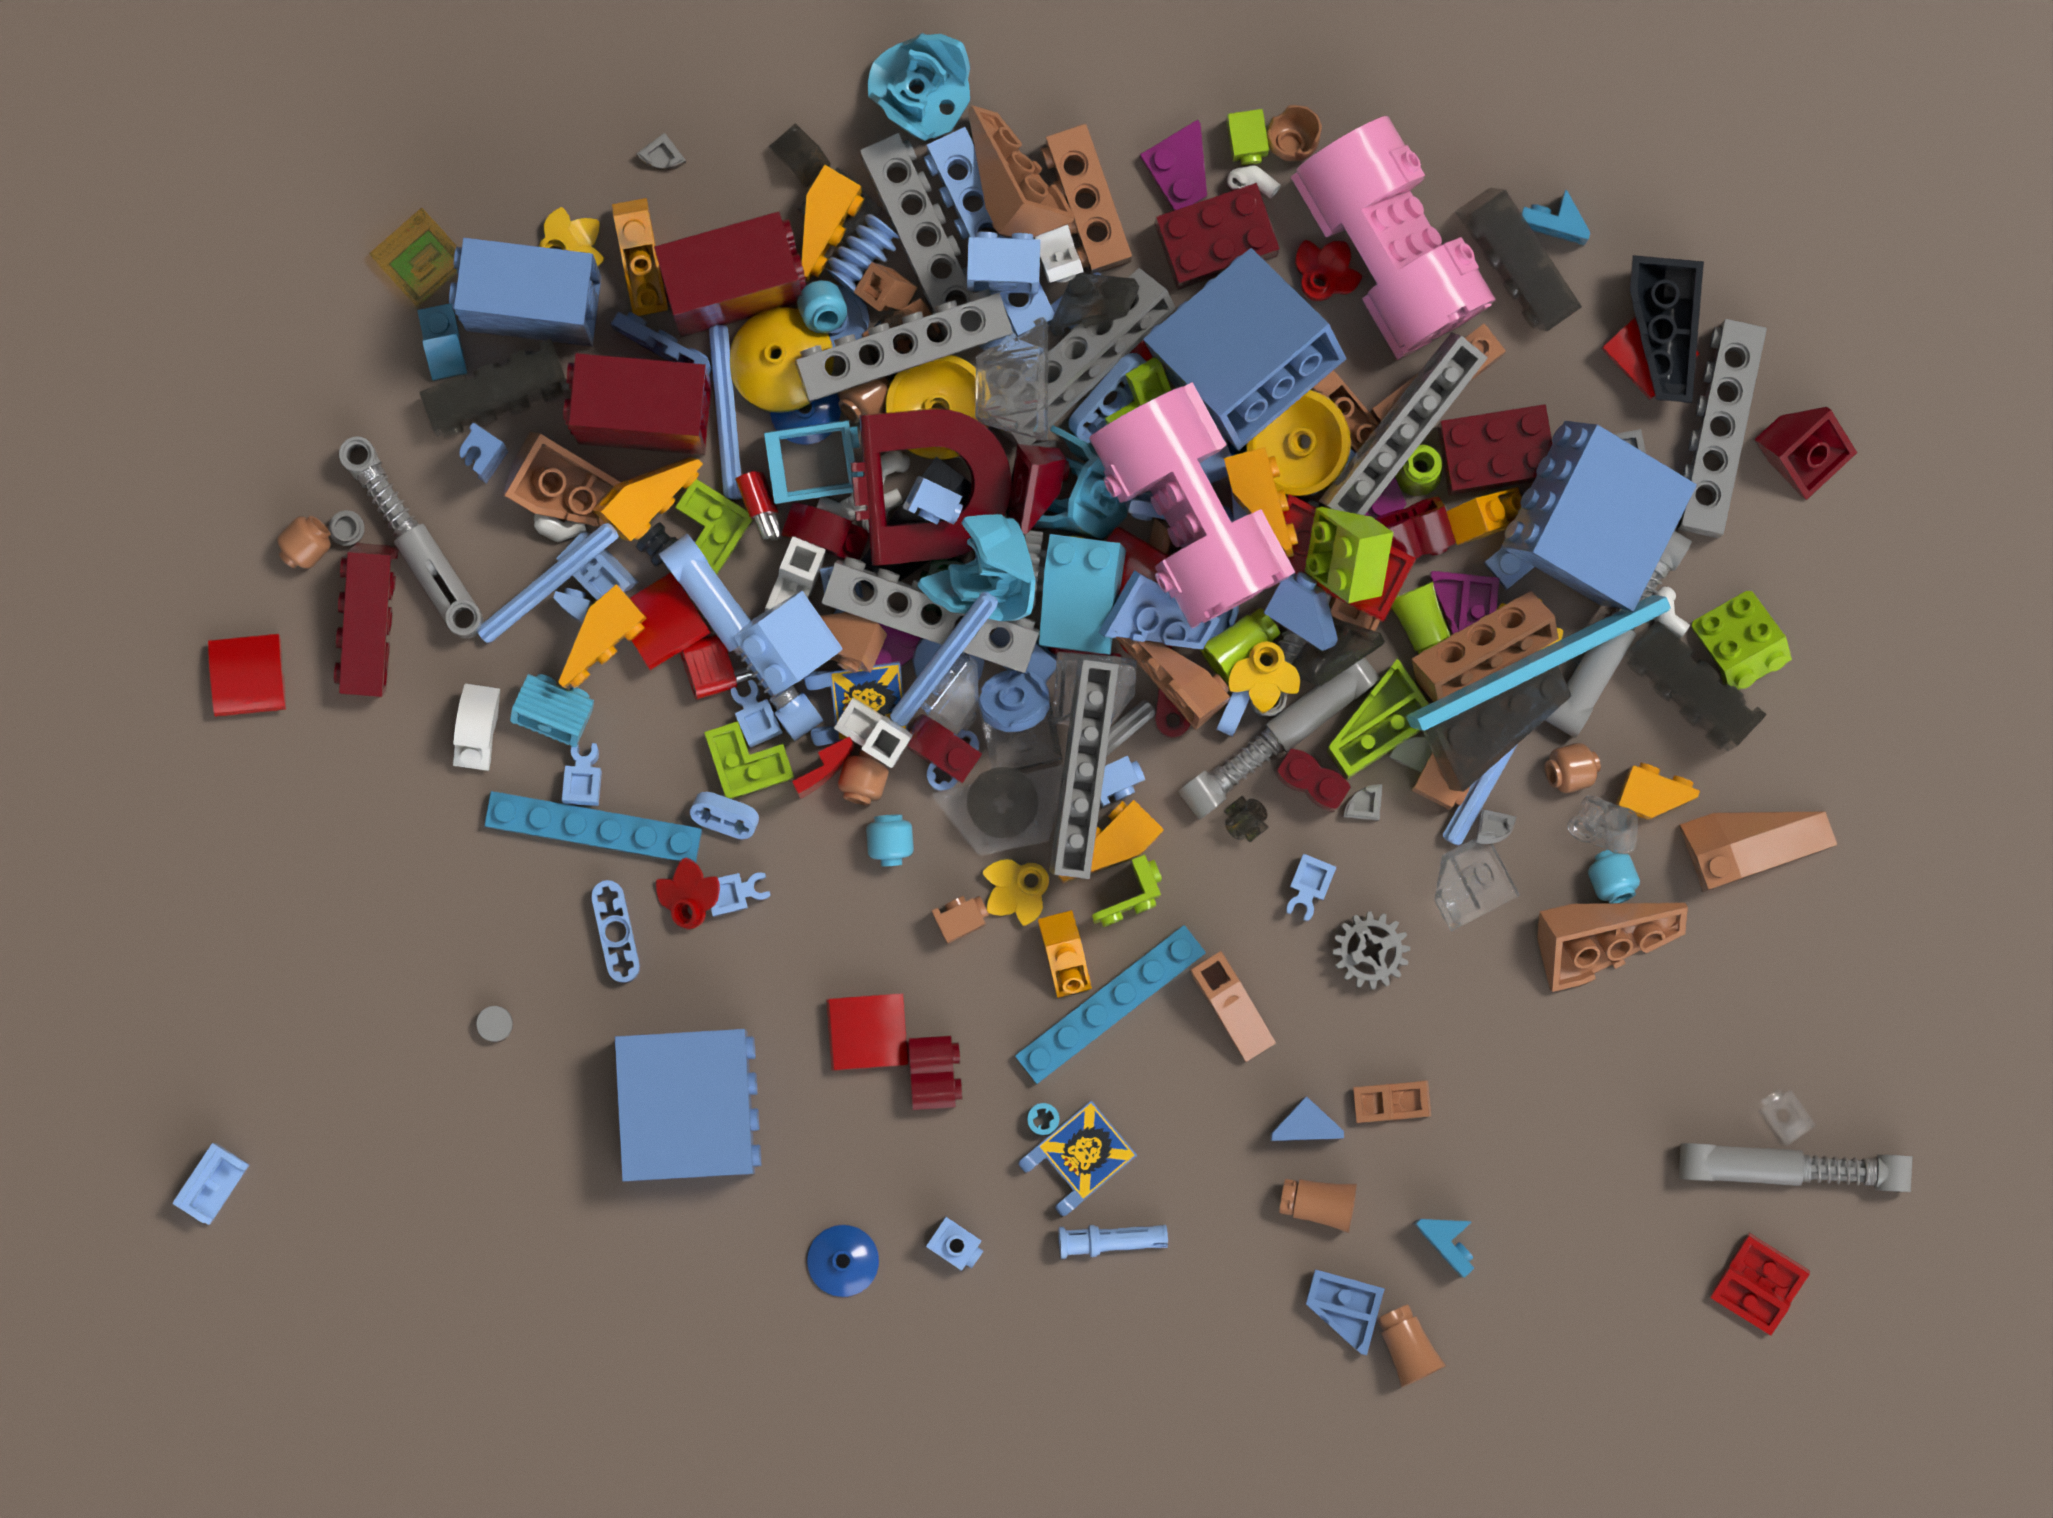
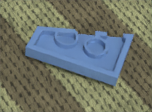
(658, 343)
(1152, 615)

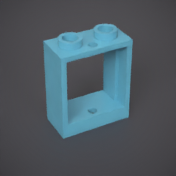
(776, 465)

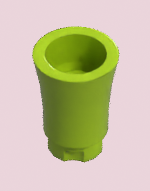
(1420, 483)
(1421, 617)
(1237, 642)

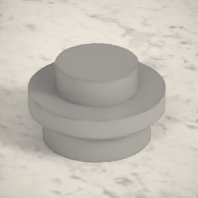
(346, 528)

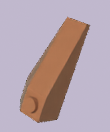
(1011, 182)
(556, 482)
(1181, 680)
(1746, 843)
(1591, 937)

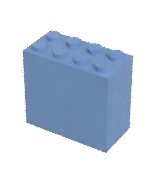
(526, 291)
(1246, 347)
(1598, 515)
(687, 1105)

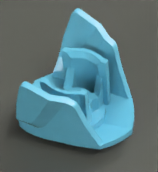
(937, 66)
(1090, 507)
(1001, 570)

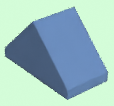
(1306, 1123)

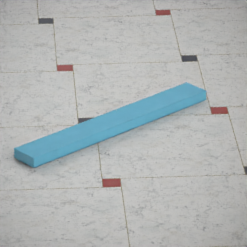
(1537, 663)

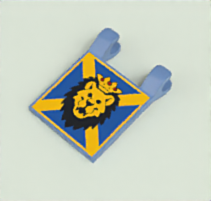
(877, 690)
(1084, 1154)

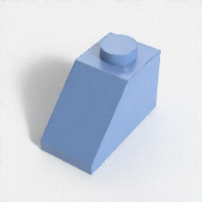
(1304, 610)

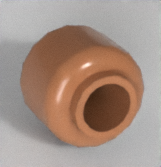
(864, 399)
(304, 542)
(1572, 768)
(862, 779)

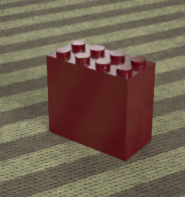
(731, 273)
(638, 404)

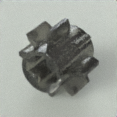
(1246, 819)

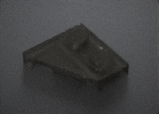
(1093, 300)
(1352, 646)

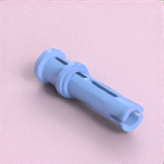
(1097, 1240)

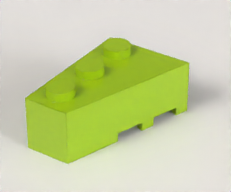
(1378, 723)

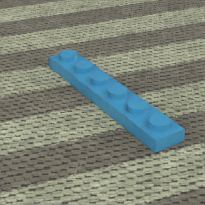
(592, 827)
(1110, 1004)

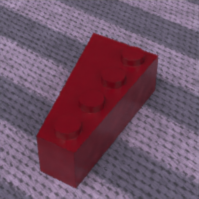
(366, 619)

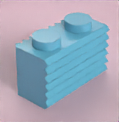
(552, 709)

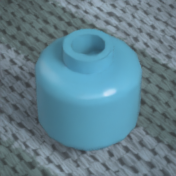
(822, 306)
(889, 839)
(1614, 877)

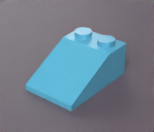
(1079, 592)

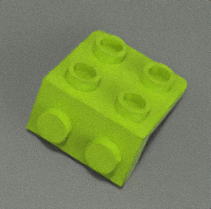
(1743, 640)
(1148, 877)

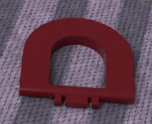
(925, 429)

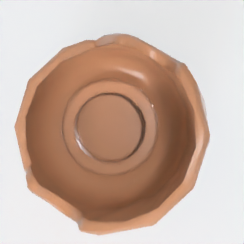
(1294, 133)

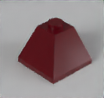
(1806, 448)
(1035, 483)

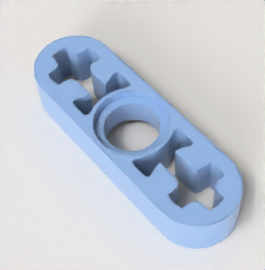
(1086, 411)
(601, 907)

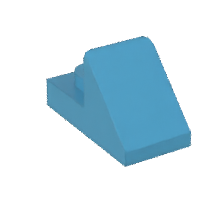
(1565, 225)
(442, 342)
(1440, 1235)

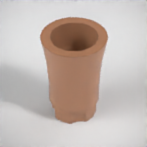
(1319, 1202)
(1409, 1346)

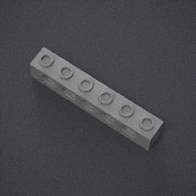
(878, 162)
(993, 326)
(1748, 343)
(1093, 351)
(1405, 426)
(842, 596)
(1083, 768)

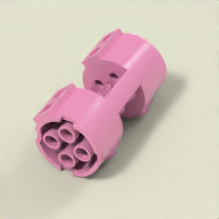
(1366, 188)
(1161, 453)

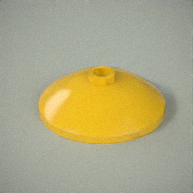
(767, 381)
(943, 382)
(1310, 468)

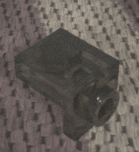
(800, 154)

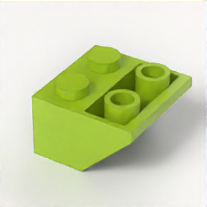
(1349, 554)

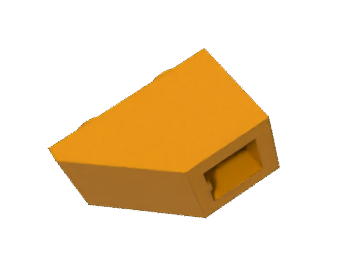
(1484, 515)
(1653, 794)
(1064, 953)

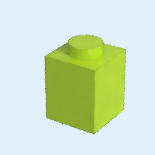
(1247, 136)

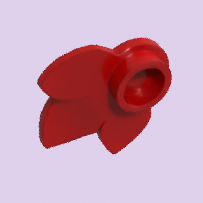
(1328, 265)
(686, 890)

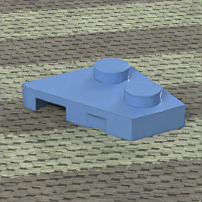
(1346, 1307)

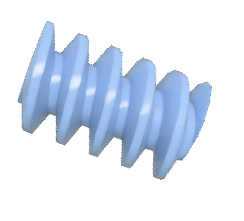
(861, 252)

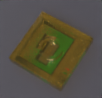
(417, 257)

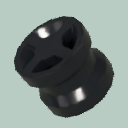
(655, 542)

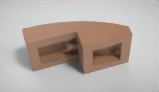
(1392, 1101)

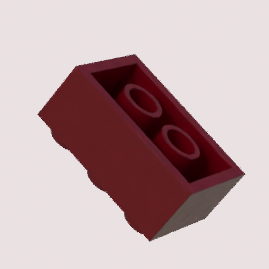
(1213, 232)
(1494, 448)

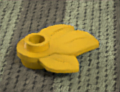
(571, 235)
(1262, 681)
(1012, 894)

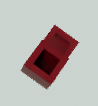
(825, 530)
(942, 748)

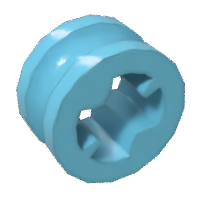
(1033, 1114)

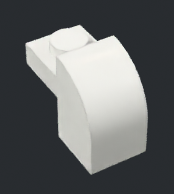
(1059, 255)
(797, 571)
(475, 726)
(874, 732)

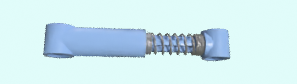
(727, 619)

